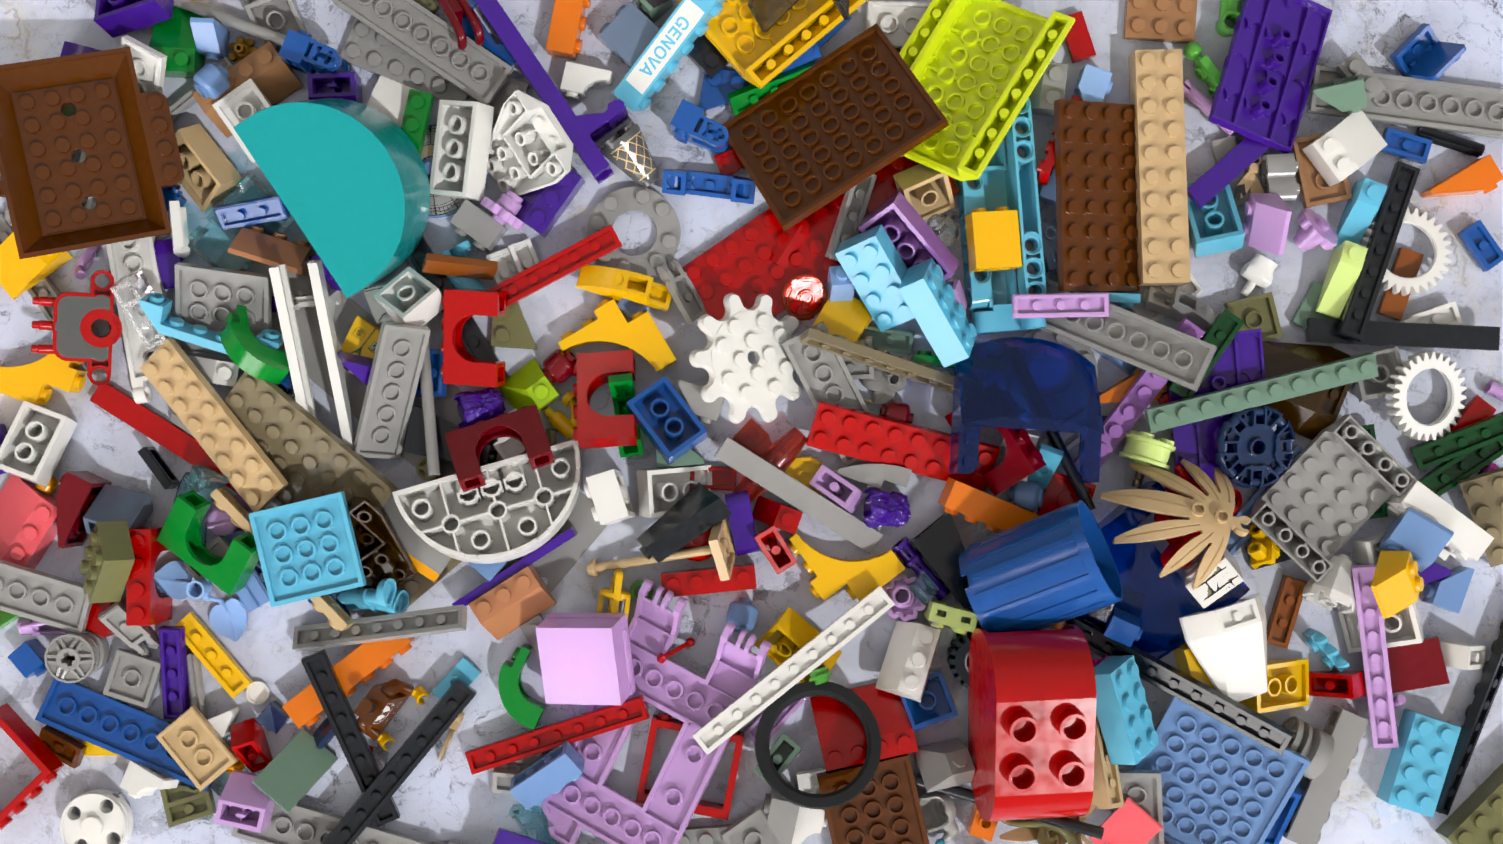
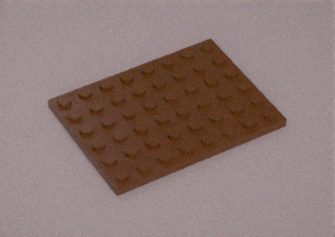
(833, 126)

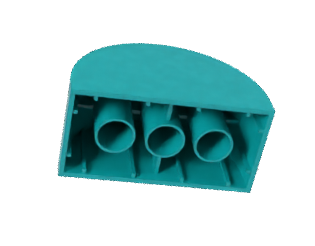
(346, 182)

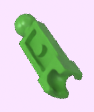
(1203, 66)

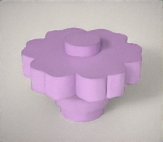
(505, 209)
(1314, 231)
(905, 601)

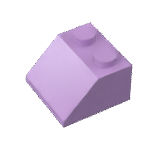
(1266, 222)

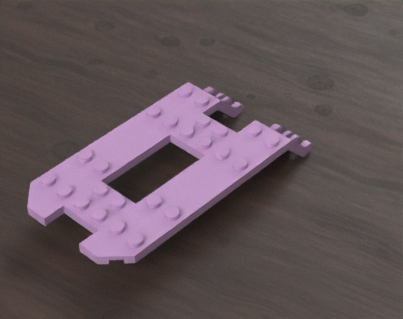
(687, 769)

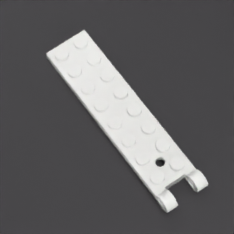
(124, 260)

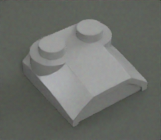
(1377, 387)

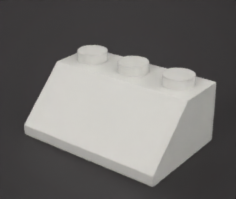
(909, 660)

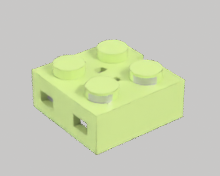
(953, 617)

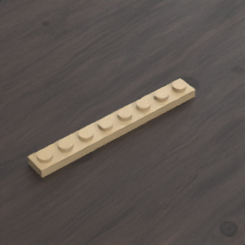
(239, 517)

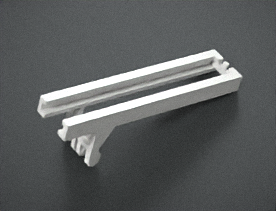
(325, 306)

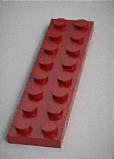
(892, 443)

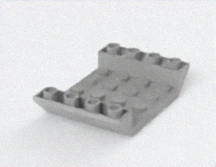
(1328, 494)

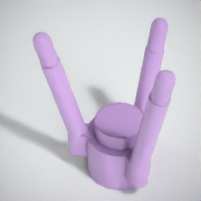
(28, 626)

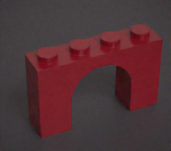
(468, 442)
(1020, 460)

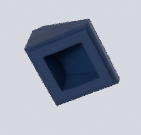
(323, 734)

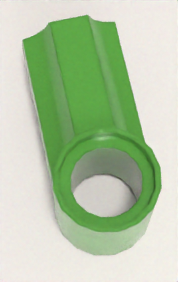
(1227, 10)

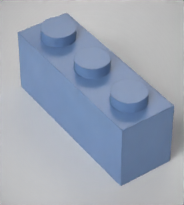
(547, 775)

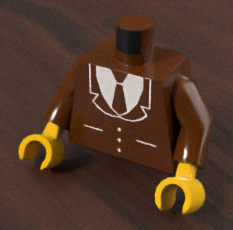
(382, 705)

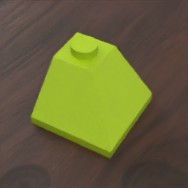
(530, 387)

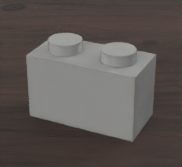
(478, 225)

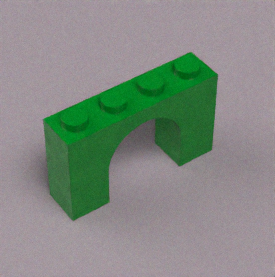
(183, 538)

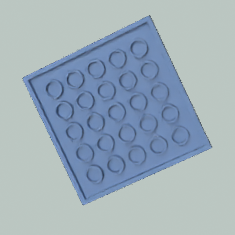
(1218, 780)

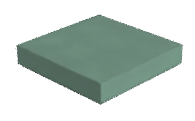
(1308, 306)

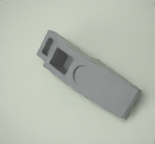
(1180, 305)

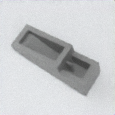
(875, 474)

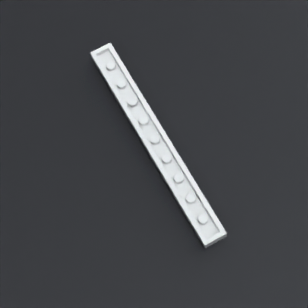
(793, 670)

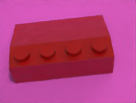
(843, 735)

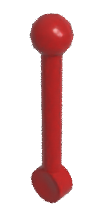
(661, 658)

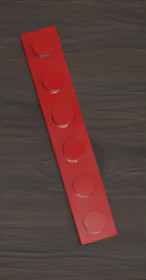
(559, 265)

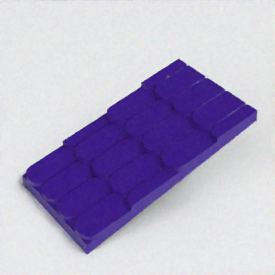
(1270, 70)
(1238, 365)

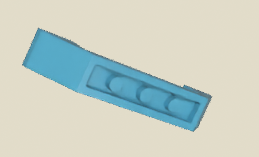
(159, 309)

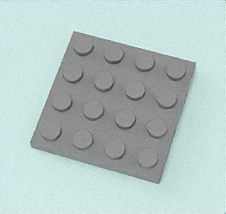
(210, 293)

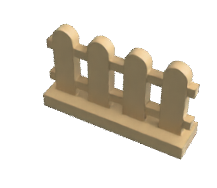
(1107, 783)

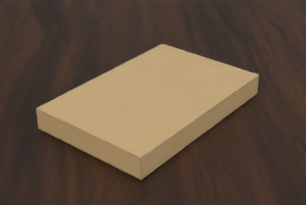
(197, 748)

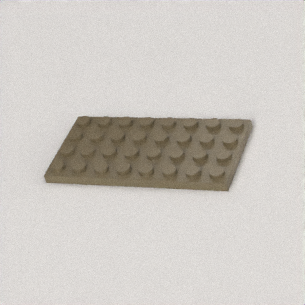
(302, 447)

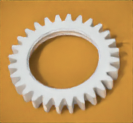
(1433, 274)
(1411, 368)

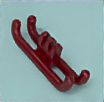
(454, 12)

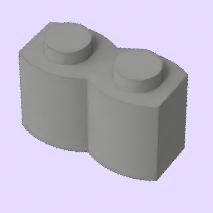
(1278, 175)

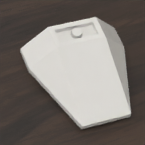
(528, 146)
(1231, 646)

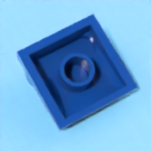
(935, 704)

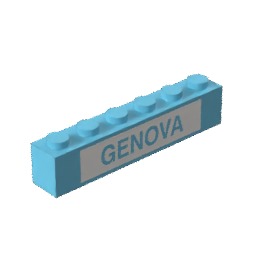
(665, 52)

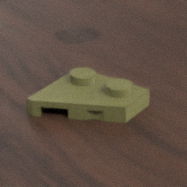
(512, 330)
(187, 804)

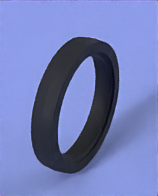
(802, 798)

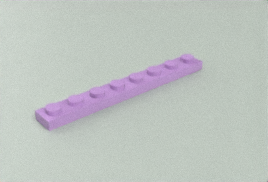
(1375, 659)

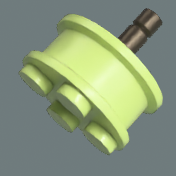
(1146, 450)

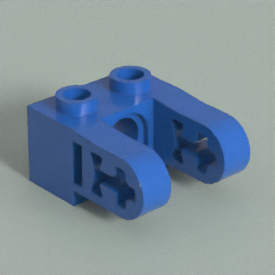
(309, 55)
(693, 127)

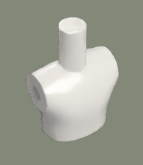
(1258, 273)

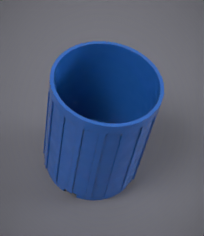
(1041, 572)

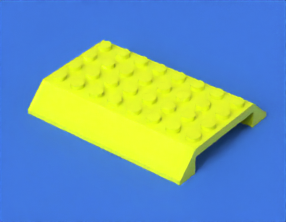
(979, 70)

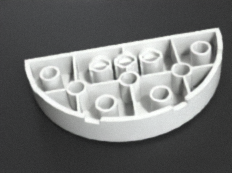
(499, 520)

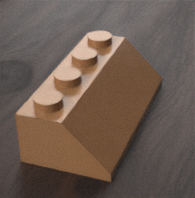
(268, 72)

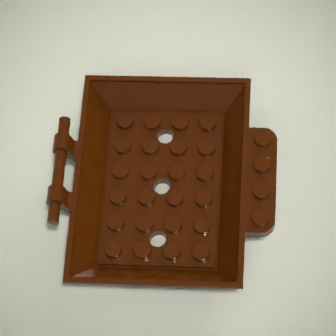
(126, 146)

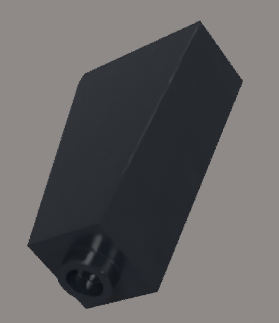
(416, 443)
(683, 523)
(941, 549)

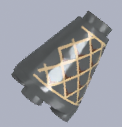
(631, 154)

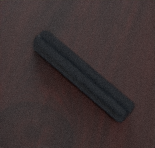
(1451, 141)

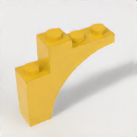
(612, 327)
(35, 380)
(834, 573)

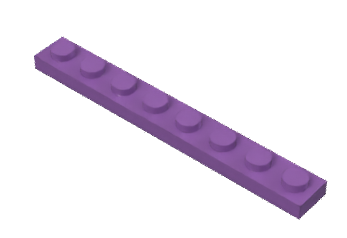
(1134, 401)

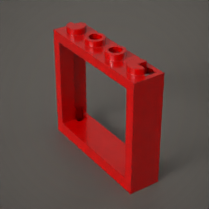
(38, 754)
(704, 807)

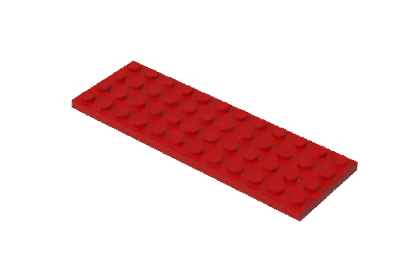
(742, 259)

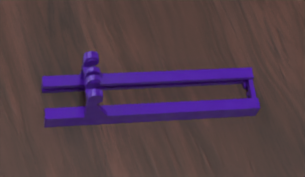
(581, 129)

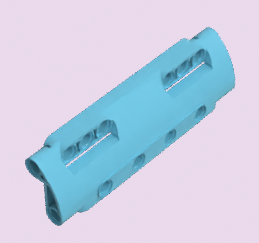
(1016, 188)

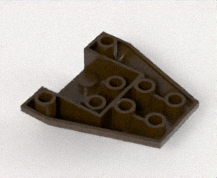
(1311, 411)
(378, 545)

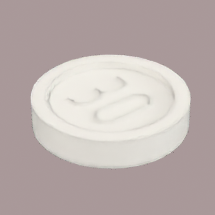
(258, 692)

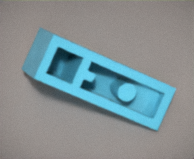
(1360, 210)

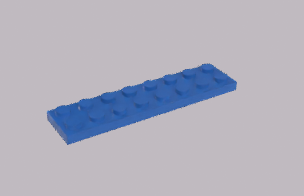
(110, 726)

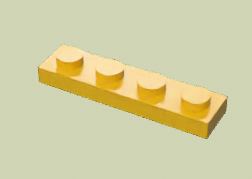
(214, 655)

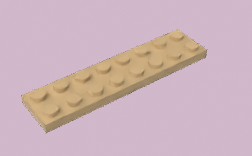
(213, 425)

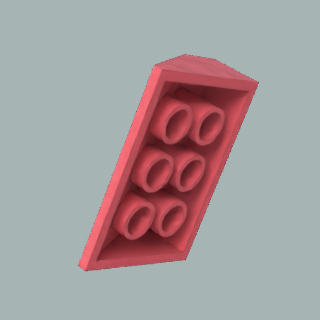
(26, 522)

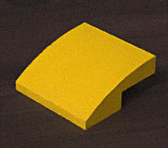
(845, 318)

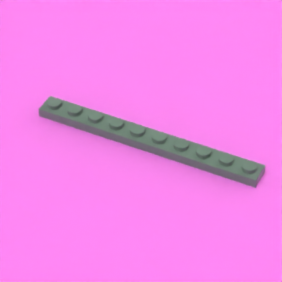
(1261, 392)

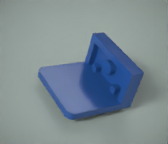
(1425, 56)

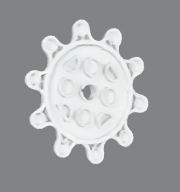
(727, 358)

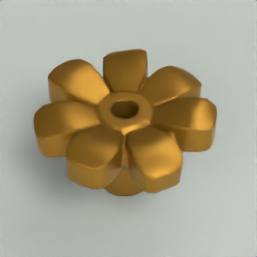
(241, 49)

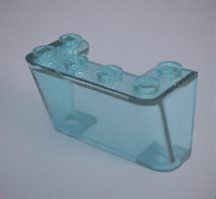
(213, 242)

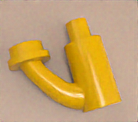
(559, 420)

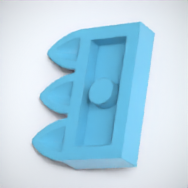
(1330, 655)

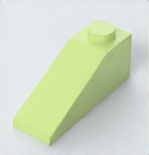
(1340, 278)

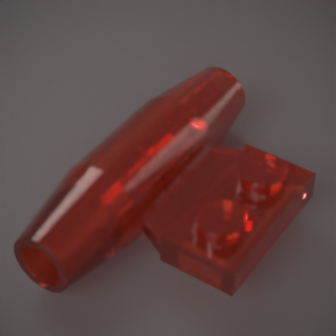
(780, 453)

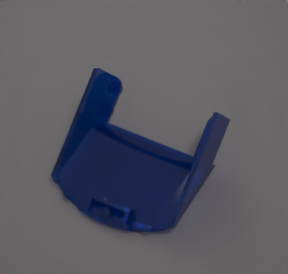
(1025, 387)
(1145, 594)

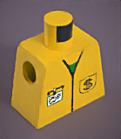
(361, 339)

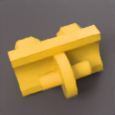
(1262, 548)

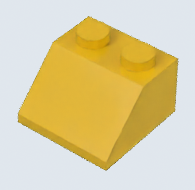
(1396, 582)

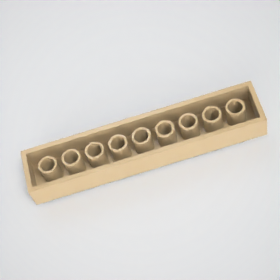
(1160, 167)

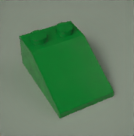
(177, 42)

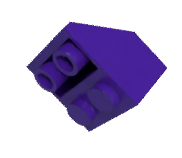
(335, 85)

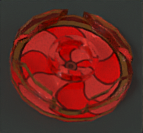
(804, 297)

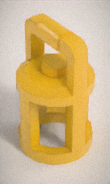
(614, 595)

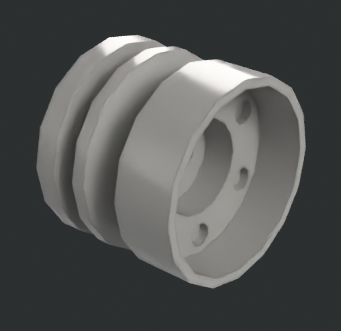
(90, 655)
(1311, 743)

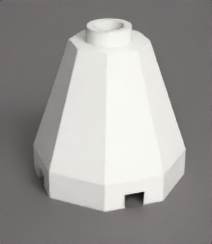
(1335, 588)

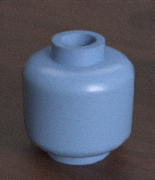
(211, 81)
(1027, 495)
(742, 614)

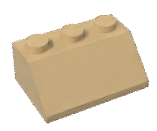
(206, 168)

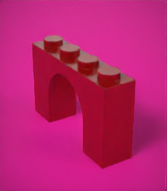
(458, 364)
(593, 428)
(142, 601)

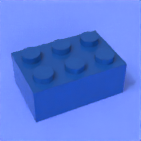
(667, 420)

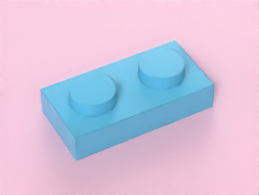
(1126, 299)

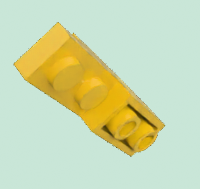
(624, 284)

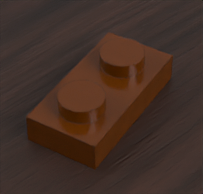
(63, 746)

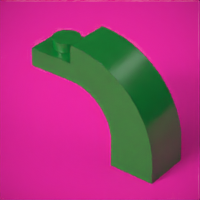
(248, 352)
(623, 390)
(512, 694)

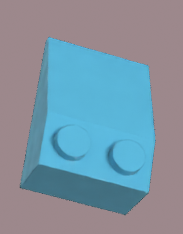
(1215, 225)

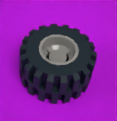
(959, 657)

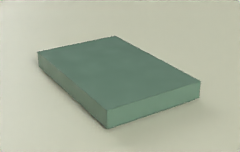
(294, 771)

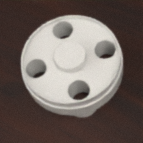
(97, 819)

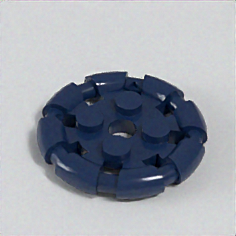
(1243, 441)

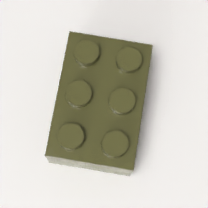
(107, 561)

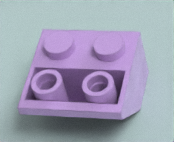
(244, 804)

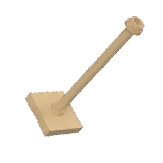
(719, 546)

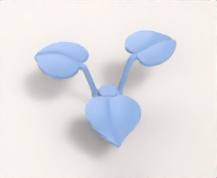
(176, 582)

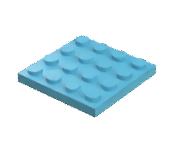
(307, 549)

